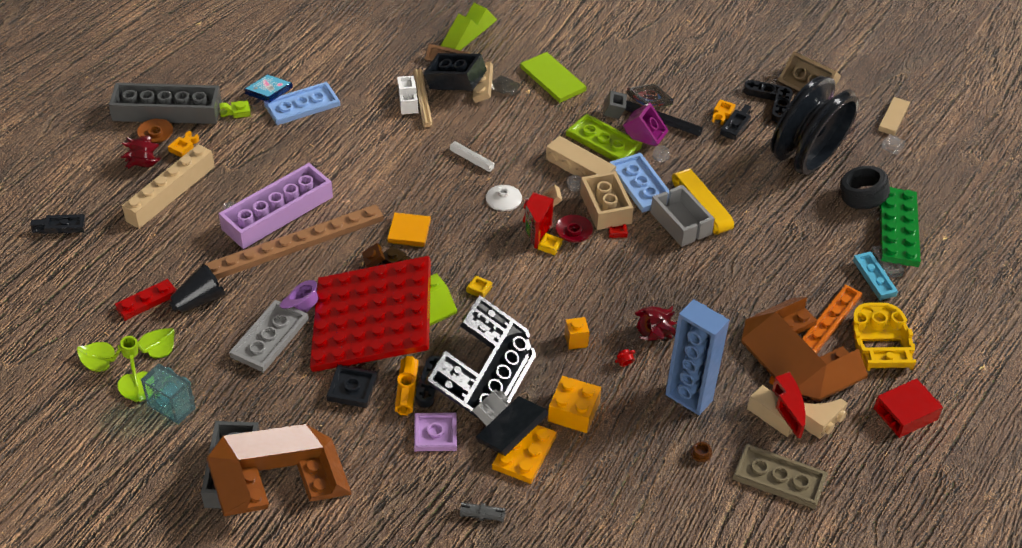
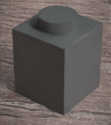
(614, 104)

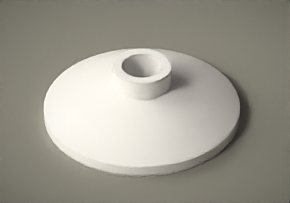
(503, 198)

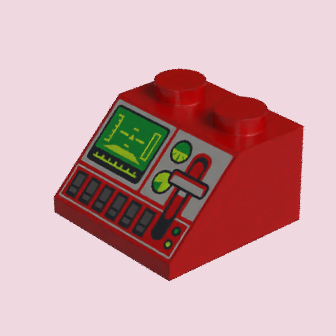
(538, 217)

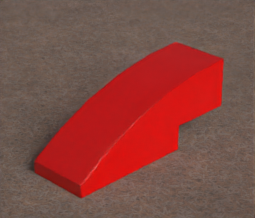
(790, 402)

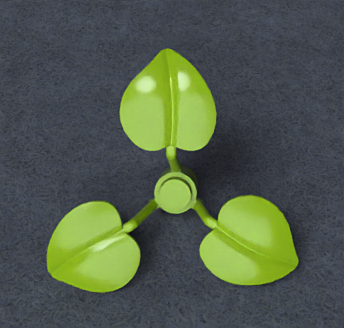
(100, 354)

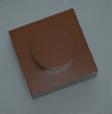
(373, 255)

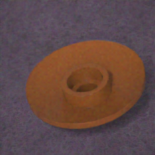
(157, 129)

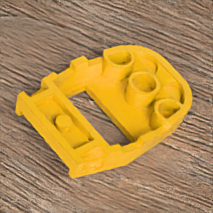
(883, 323)

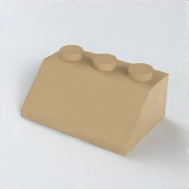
(802, 70)

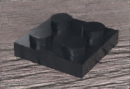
(352, 386)

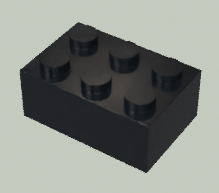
(455, 71)

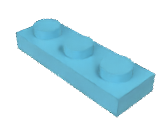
(875, 276)

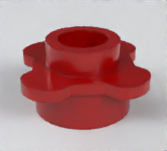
(625, 357)

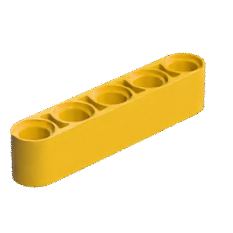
(723, 220)

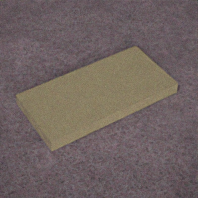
(780, 476)

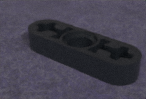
(422, 387)

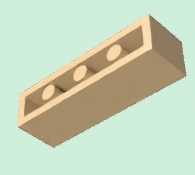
(576, 159)

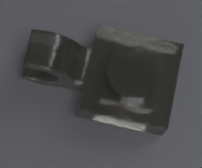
(503, 84)

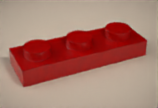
(145, 299)

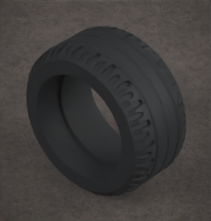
(867, 197)

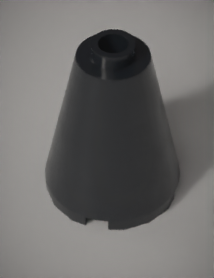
(197, 290)

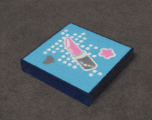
(268, 88)

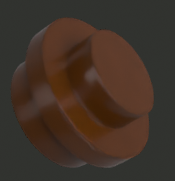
(701, 452)

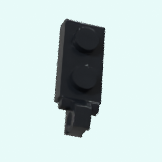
(736, 123)
(59, 224)

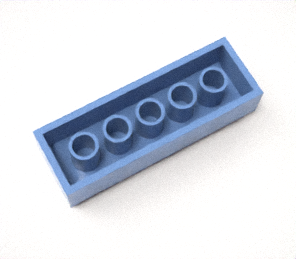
(696, 356)

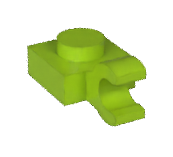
(237, 109)

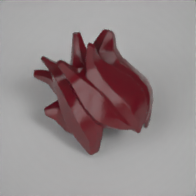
(140, 152)
(655, 323)

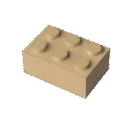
(606, 200)

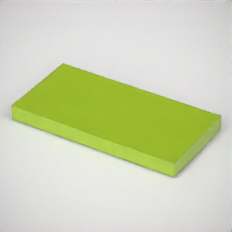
(553, 77)
(603, 138)

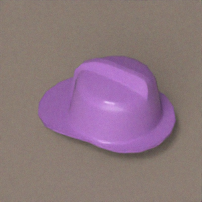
(302, 296)

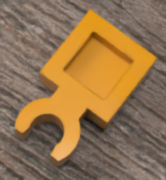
(723, 110)
(183, 145)

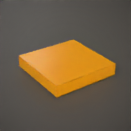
(409, 229)

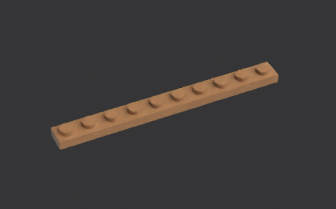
(295, 241)

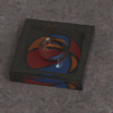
(650, 94)

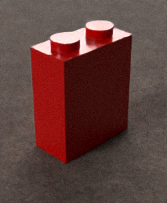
(908, 407)

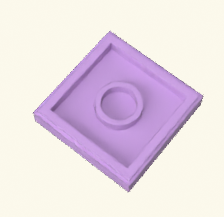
(435, 432)

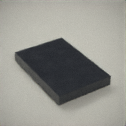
(512, 425)

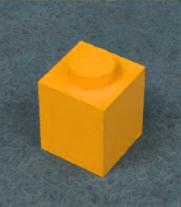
(576, 333)

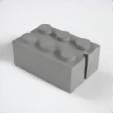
(683, 217)

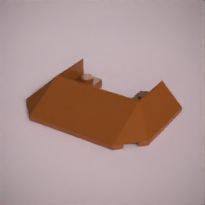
(776, 344)
(241, 456)

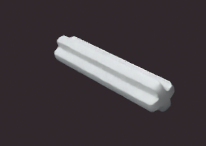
(472, 156)

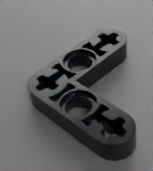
(757, 88)

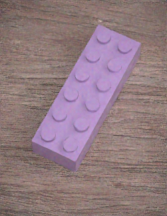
(275, 205)

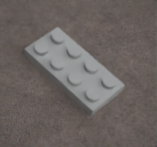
(268, 336)

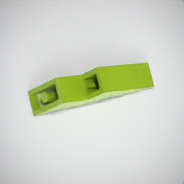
(468, 28)

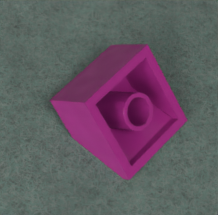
(646, 125)

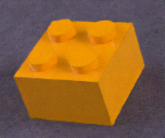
(574, 404)

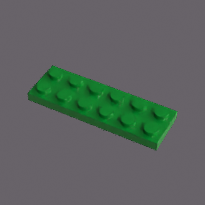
(900, 228)

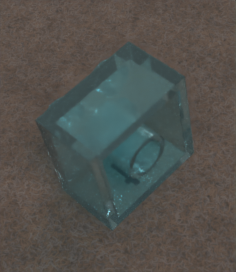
(168, 393)

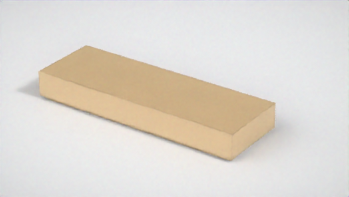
(894, 116)

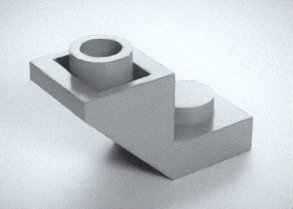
(491, 406)

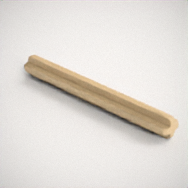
(422, 98)

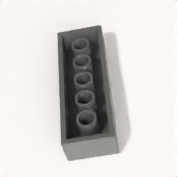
(165, 101)

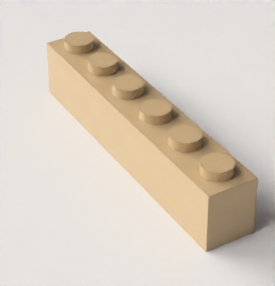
(168, 186)

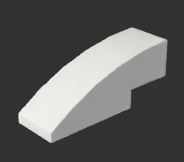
(407, 95)

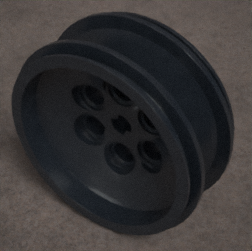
(814, 124)

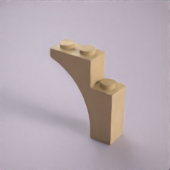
(819, 417)

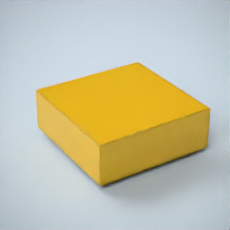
(550, 244)
(479, 286)

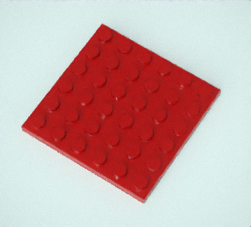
(372, 314)

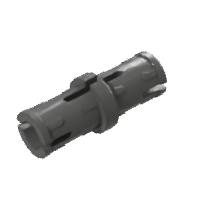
(482, 512)

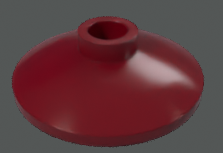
(574, 228)

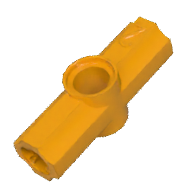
(406, 385)

